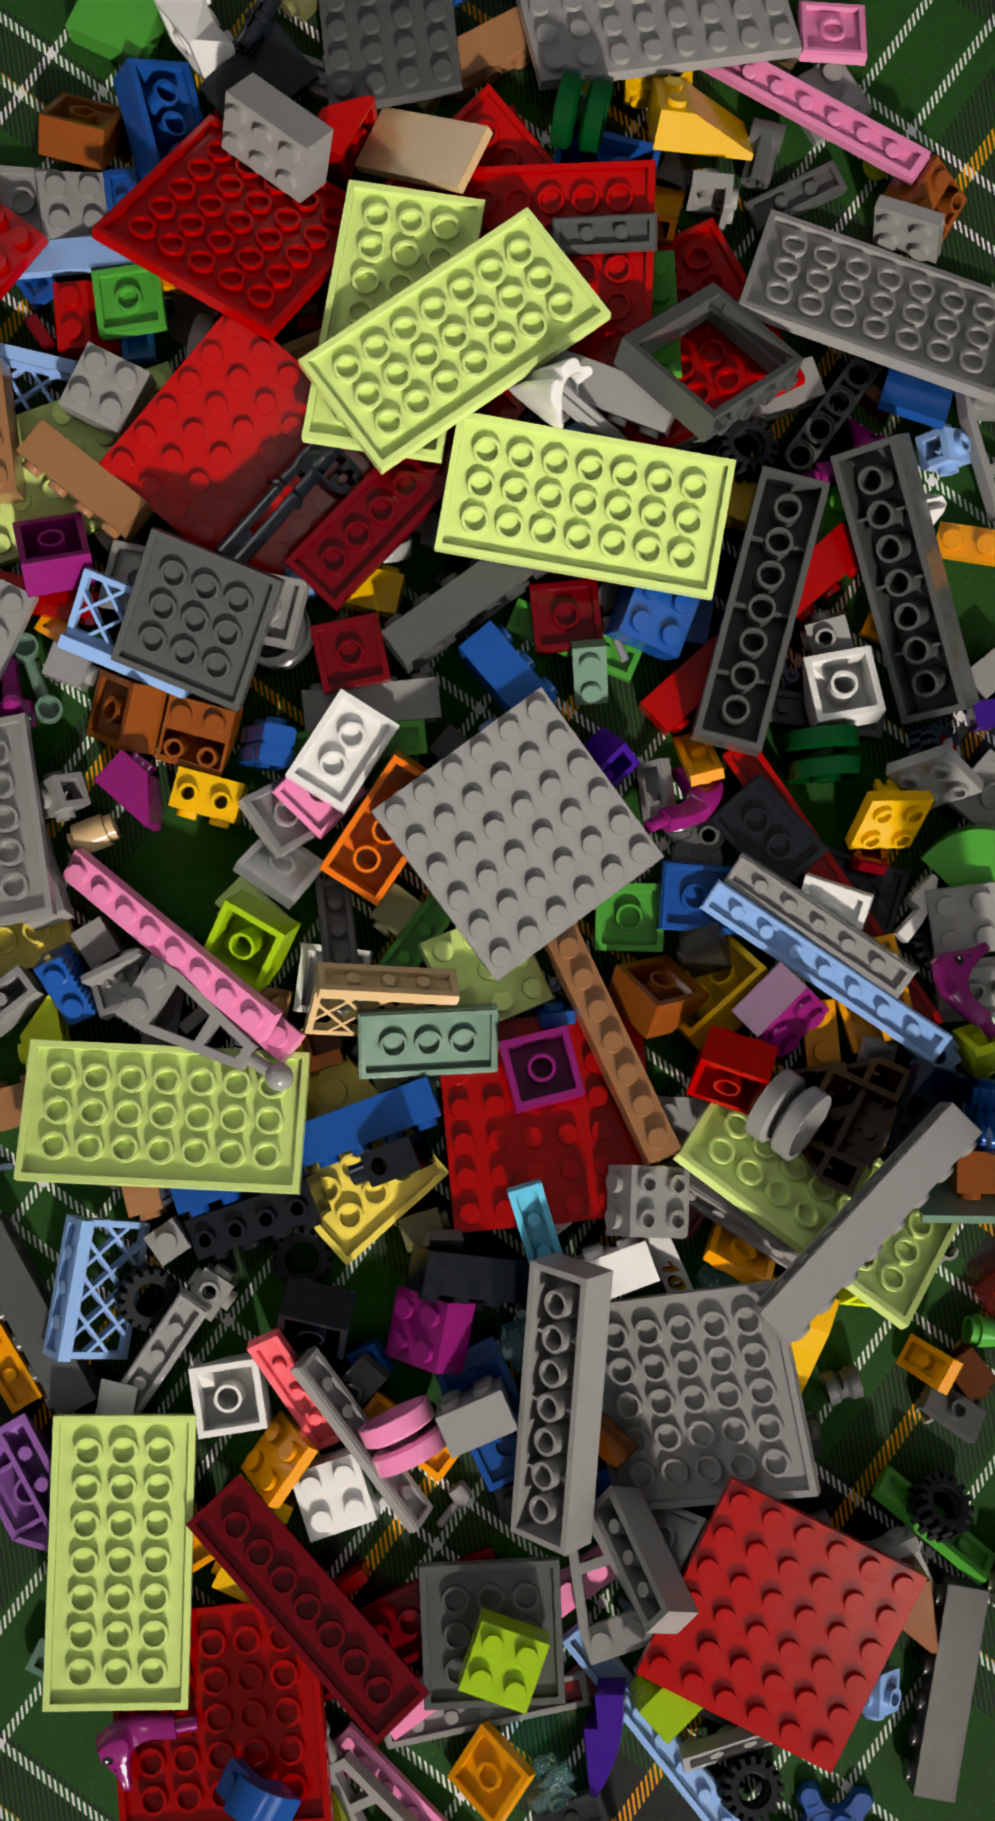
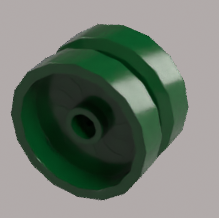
(580, 111)
(822, 749)

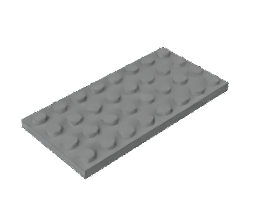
(653, 36)
(874, 305)

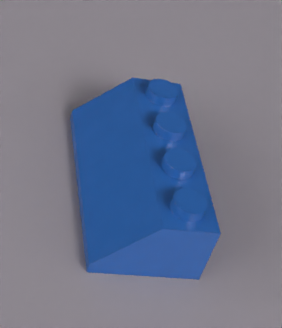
(156, 108)

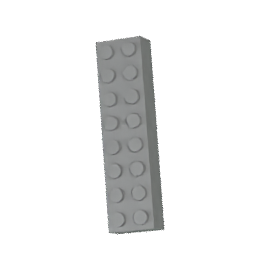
(561, 1402)

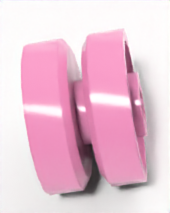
(402, 1436)

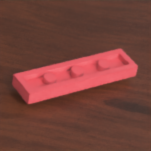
(275, 1359)

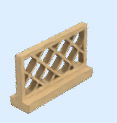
(378, 986)

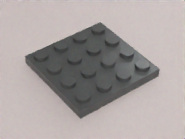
(390, 50)
(197, 619)
(451, 1606)

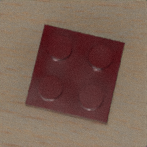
(564, 614)
(350, 653)

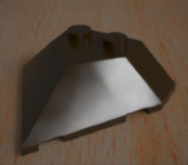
(858, 1121)

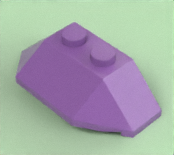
(25, 1482)

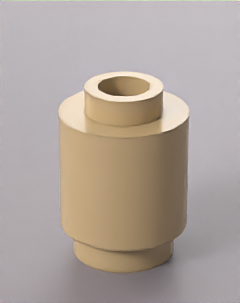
(93, 833)

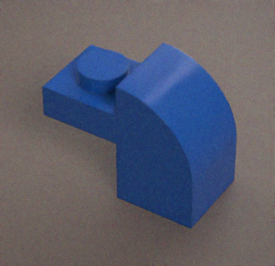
(253, 1797)

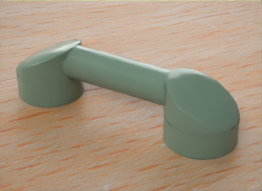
(27, 653)

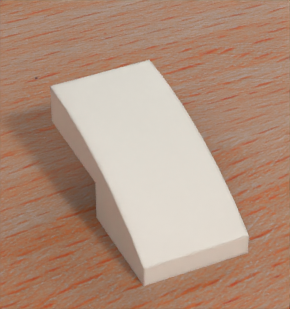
(917, 902)

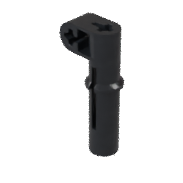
(308, 464)

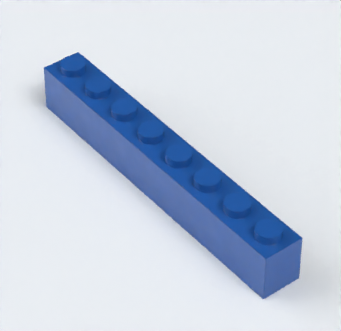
(343, 1131)

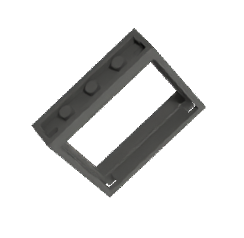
(740, 328)

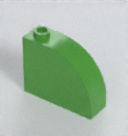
(117, 28)
(963, 855)

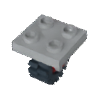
(935, 765)

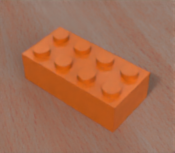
(364, 853)

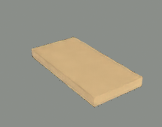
(423, 149)

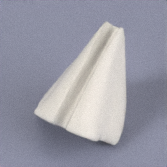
(544, 387)

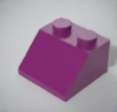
(134, 786)

